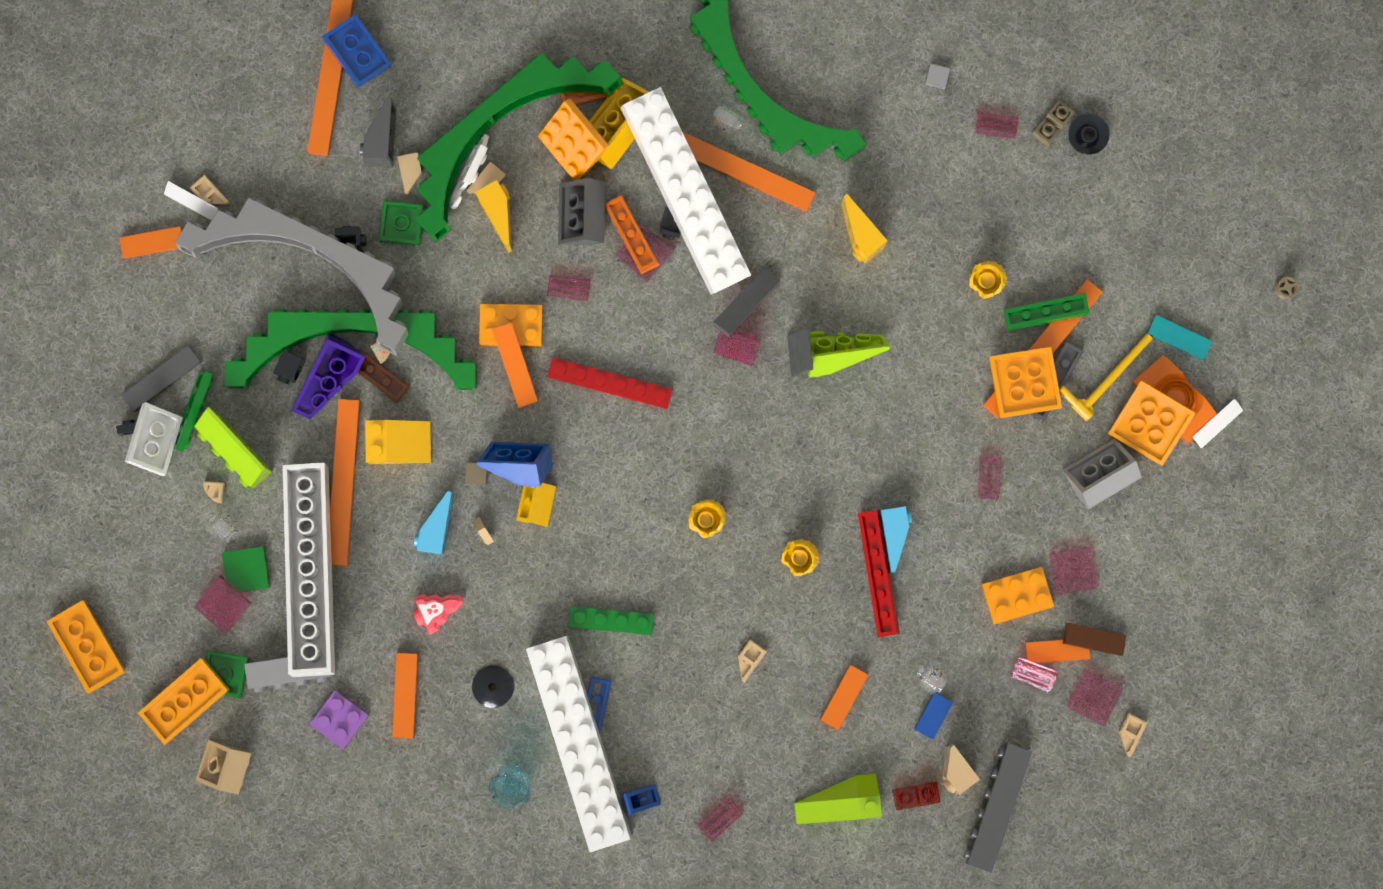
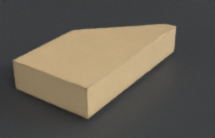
(410, 170)
(486, 177)
(208, 192)
(749, 659)
(1131, 732)

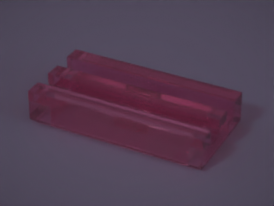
(1014, 120)
(566, 287)
(988, 495)
(1022, 666)
(707, 831)

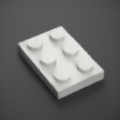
(153, 439)

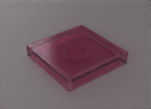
(658, 247)
(1073, 571)
(223, 604)
(1094, 698)

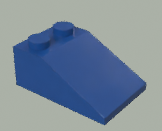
(518, 462)

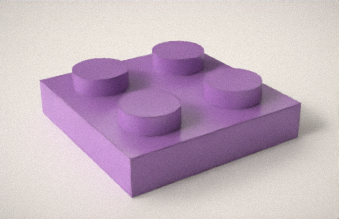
(339, 719)

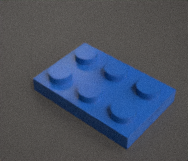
(356, 51)

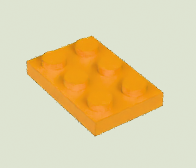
(525, 319)
(1017, 595)

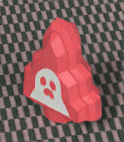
(435, 610)

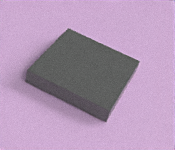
(800, 352)

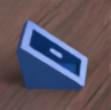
(641, 799)

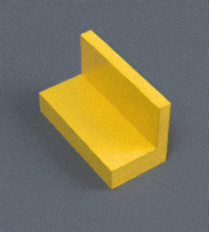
(536, 504)

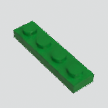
(1046, 312)
(196, 402)
(610, 620)

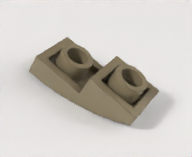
(1053, 123)

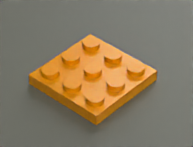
(573, 140)
(1025, 382)
(1151, 423)

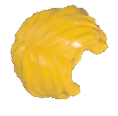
(988, 279)
(707, 518)
(800, 556)

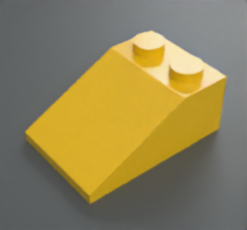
(496, 206)
(863, 235)
(397, 441)

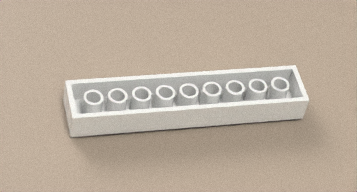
(685, 190)
(308, 570)
(579, 744)

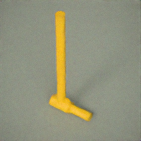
(1084, 407)

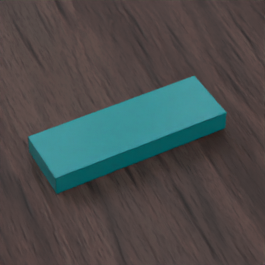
(1179, 337)

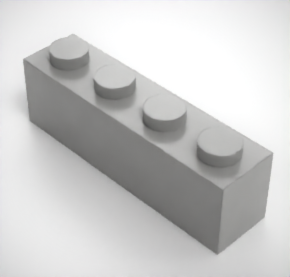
(275, 673)

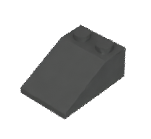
(379, 139)

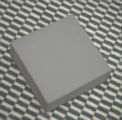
(937, 76)

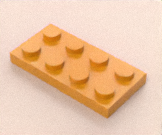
(86, 646)
(183, 701)

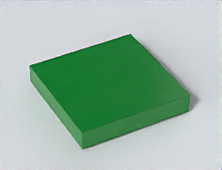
(400, 223)
(246, 569)
(230, 670)

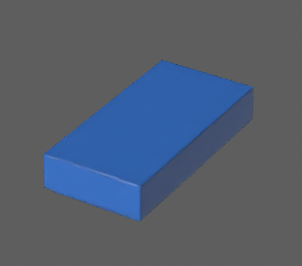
(933, 715)

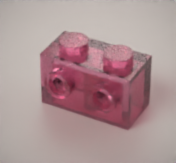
(738, 347)

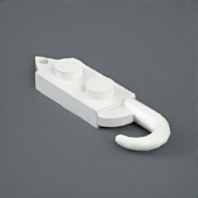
(469, 172)

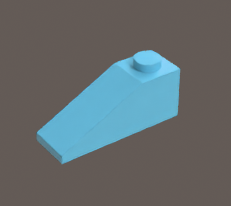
(895, 529)
(434, 531)

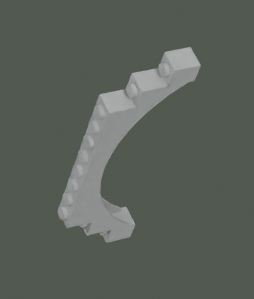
(271, 225)

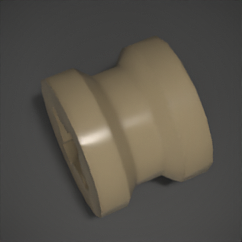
(1290, 286)

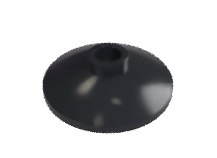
(1095, 127)
(503, 690)

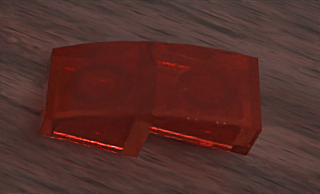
(916, 795)

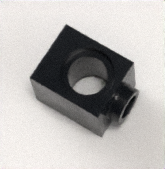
(288, 367)

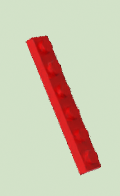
(609, 383)
(878, 573)

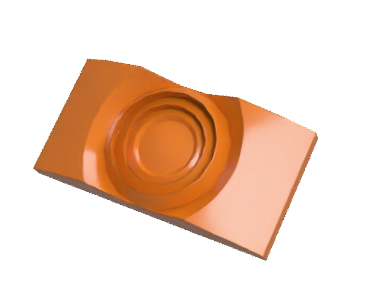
(1172, 382)

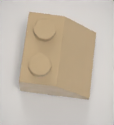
(223, 767)
(957, 771)

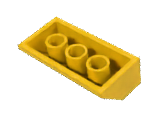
(612, 124)

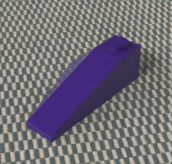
(332, 369)

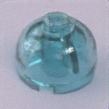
(511, 787)

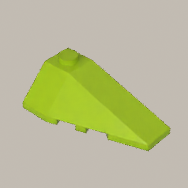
(842, 351)
(848, 800)

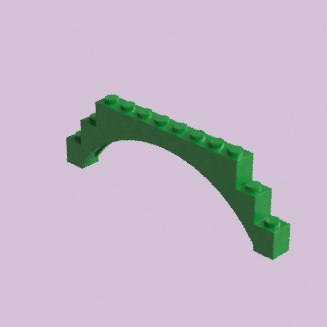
(529, 84)
(781, 126)
(293, 328)

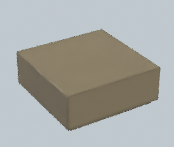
(475, 474)

